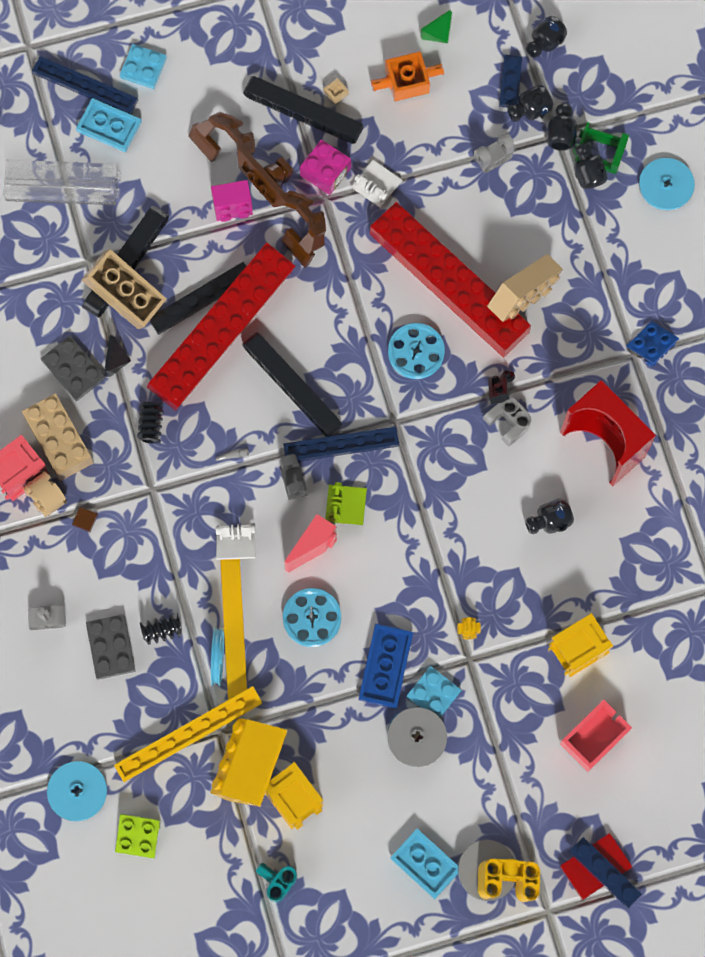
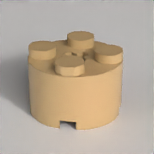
(45, 494)

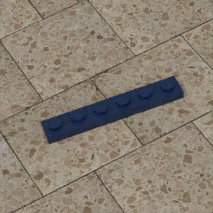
(84, 85)
(343, 444)

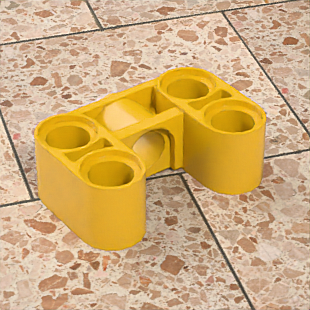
(511, 871)

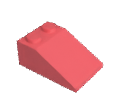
(313, 542)

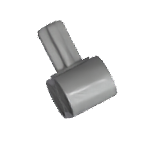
(46, 617)

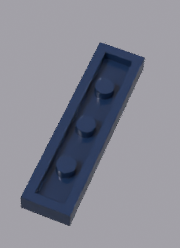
(605, 873)

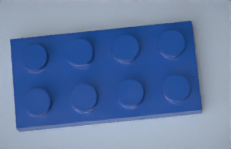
(385, 666)

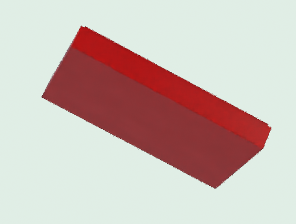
(582, 879)

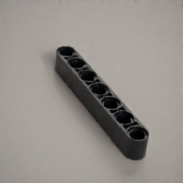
(303, 109)
(132, 252)
(292, 384)

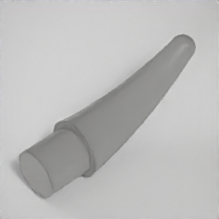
(238, 453)

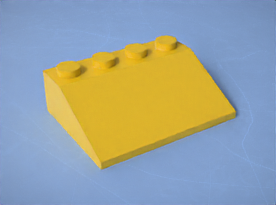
(248, 762)

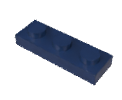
(510, 80)

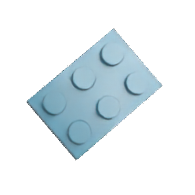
(108, 125)
(425, 863)

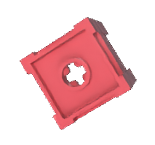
(18, 467)

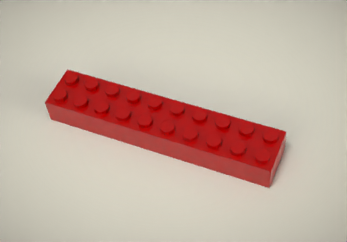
(447, 278)
(220, 326)

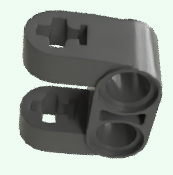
(292, 477)

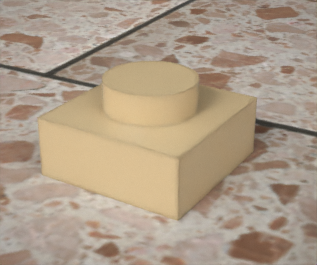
(336, 91)

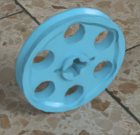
(411, 343)
(304, 612)
(217, 656)

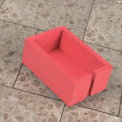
(595, 736)

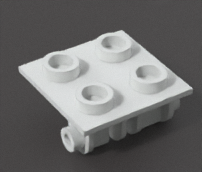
(376, 183)
(235, 542)

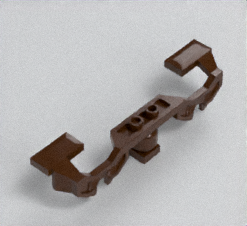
(267, 181)

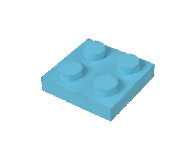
(143, 66)
(434, 692)

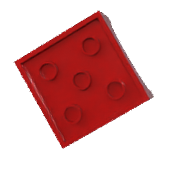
(615, 423)

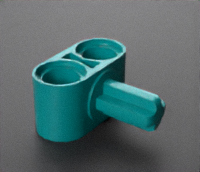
(276, 880)

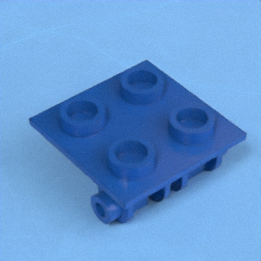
(653, 343)

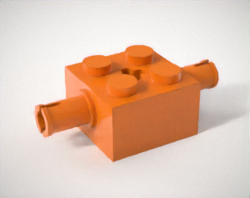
(407, 76)

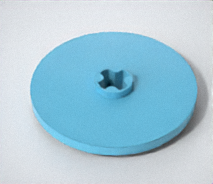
(676, 193)
(89, 800)

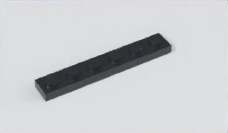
(195, 300)

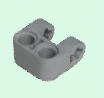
(495, 154)
(511, 417)

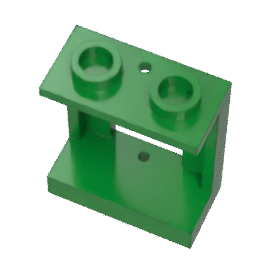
(595, 135)

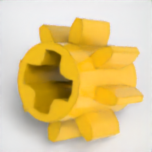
(469, 628)

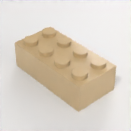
(525, 288)
(123, 289)
(57, 437)

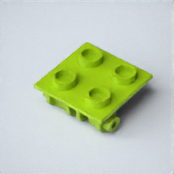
(345, 504)
(137, 836)

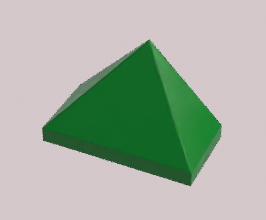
(438, 29)

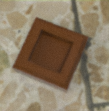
(85, 519)

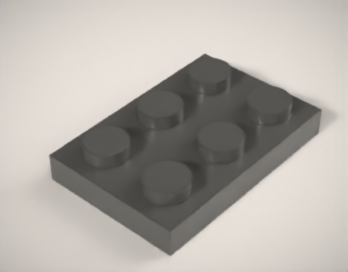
(73, 368)
(110, 647)

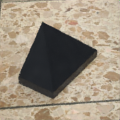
(116, 357)

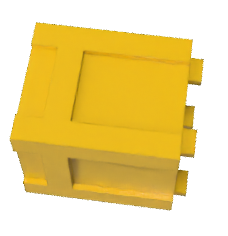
(580, 645)
(294, 796)

